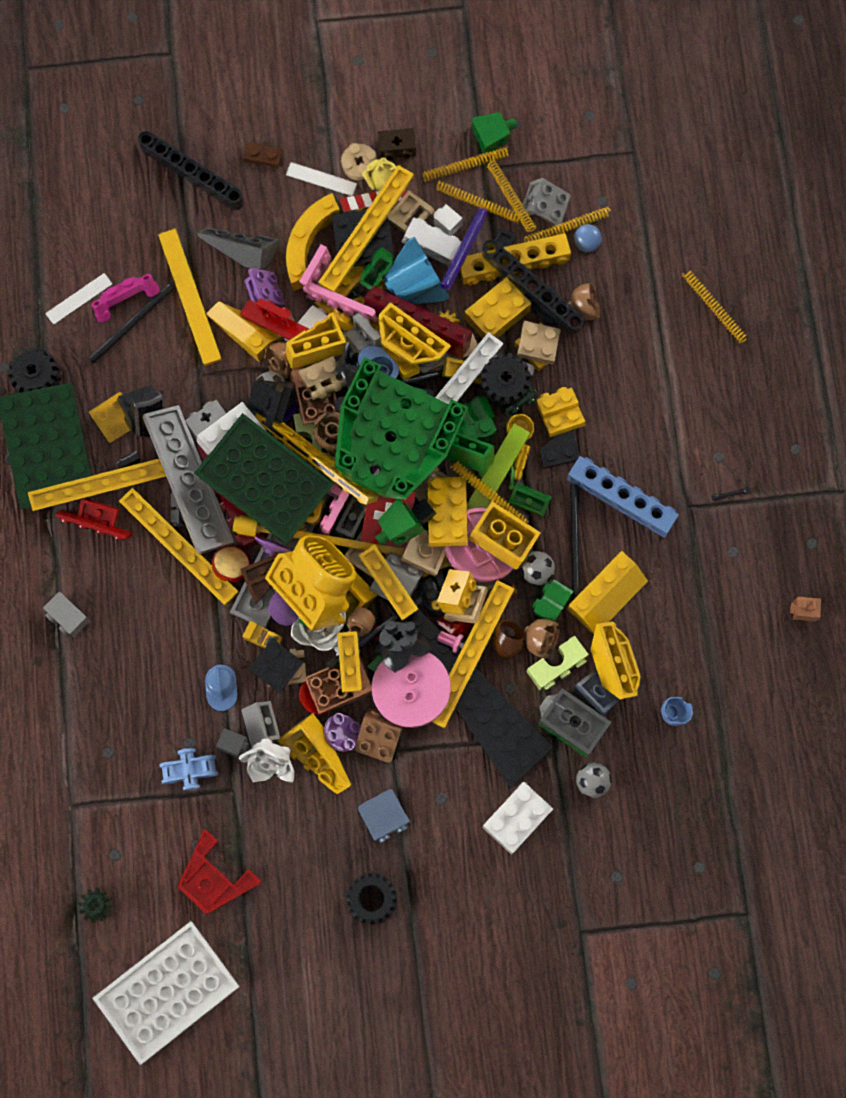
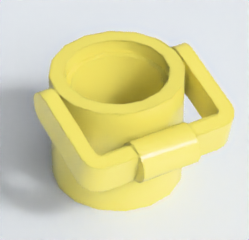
(382, 171)

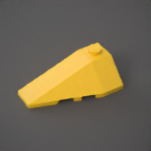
(311, 748)

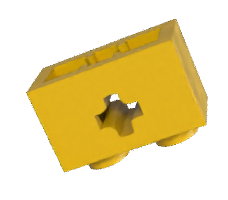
(456, 592)

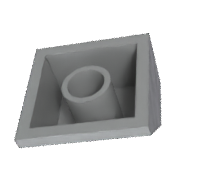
(406, 573)

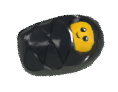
(429, 592)

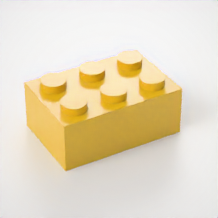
(497, 310)
(504, 535)

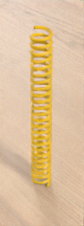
(461, 163)
(511, 201)
(477, 203)
(531, 236)
(715, 307)
(487, 491)

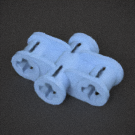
(188, 769)

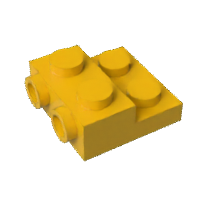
(560, 411)

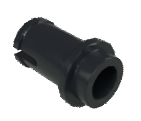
(128, 460)

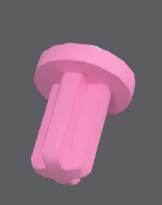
(452, 641)

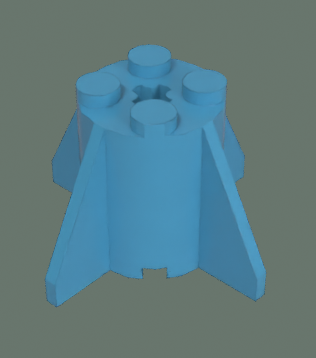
(414, 277)

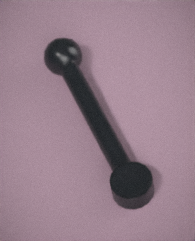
(746, 490)

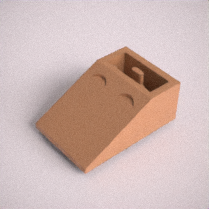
(309, 408)
(327, 689)

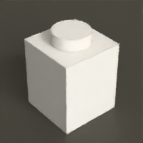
(447, 220)

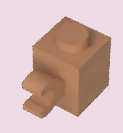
(806, 609)

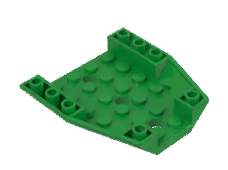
(420, 433)

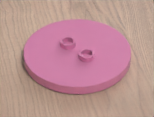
(474, 559)
(413, 693)

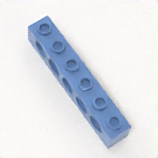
(626, 506)

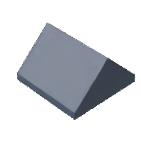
(594, 695)

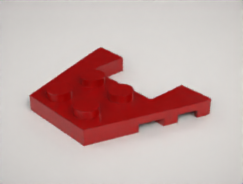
(206, 884)

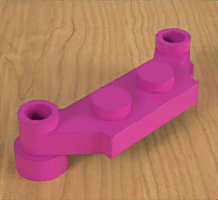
(121, 292)

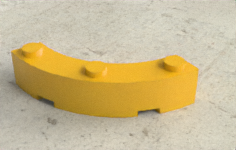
(303, 234)

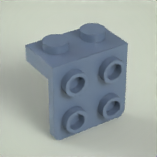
(384, 816)

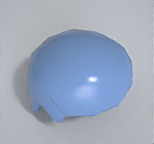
(587, 238)
(676, 711)

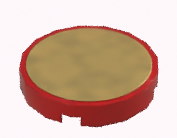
(228, 563)

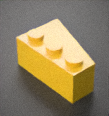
(316, 344)

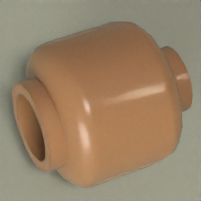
(362, 621)

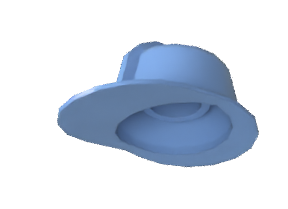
(379, 356)
(221, 687)

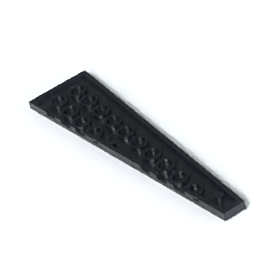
(493, 720)

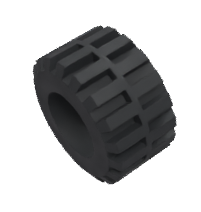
(353, 898)

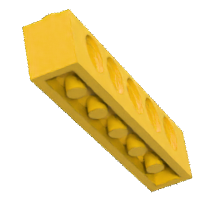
(521, 251)

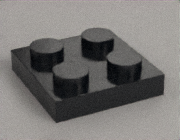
(276, 665)

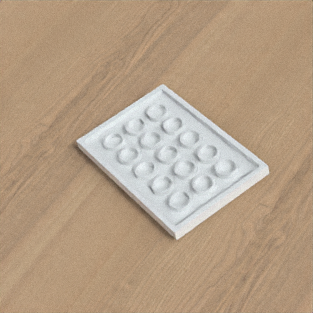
(166, 992)

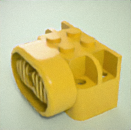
(313, 581)

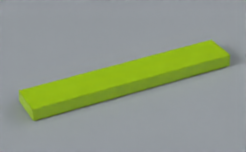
(500, 467)

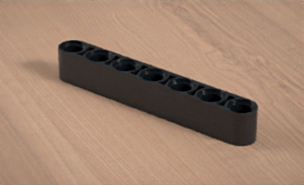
(171, 153)
(528, 278)

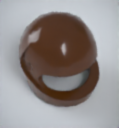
(507, 645)

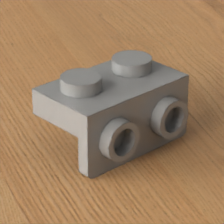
(363, 333)

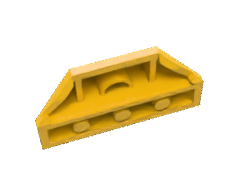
(409, 338)
(615, 661)

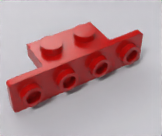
(272, 318)
(97, 517)

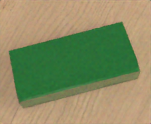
(529, 499)

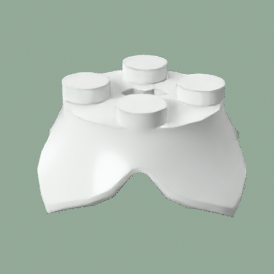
(322, 639)
(267, 759)

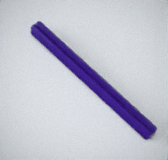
(464, 249)

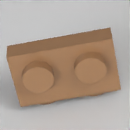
(378, 736)

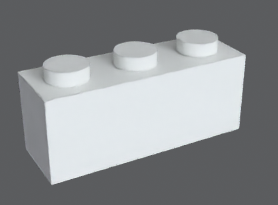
(433, 241)

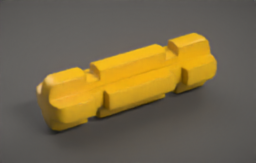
(520, 462)

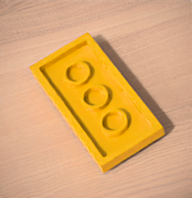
(449, 501)

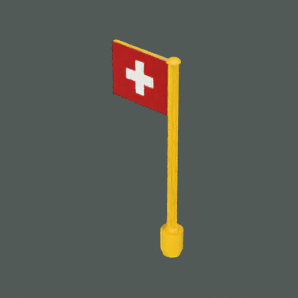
(247, 526)

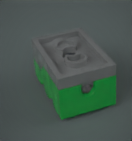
(572, 722)

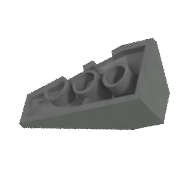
(245, 250)

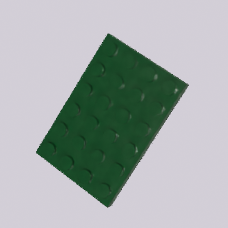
(44, 439)
(264, 478)

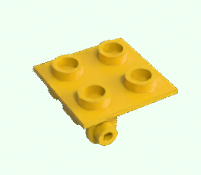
(110, 418)

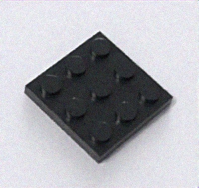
(344, 226)

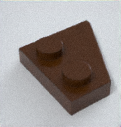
(255, 578)

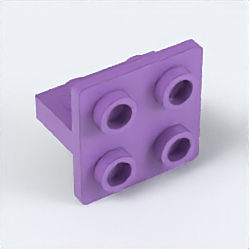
(264, 285)

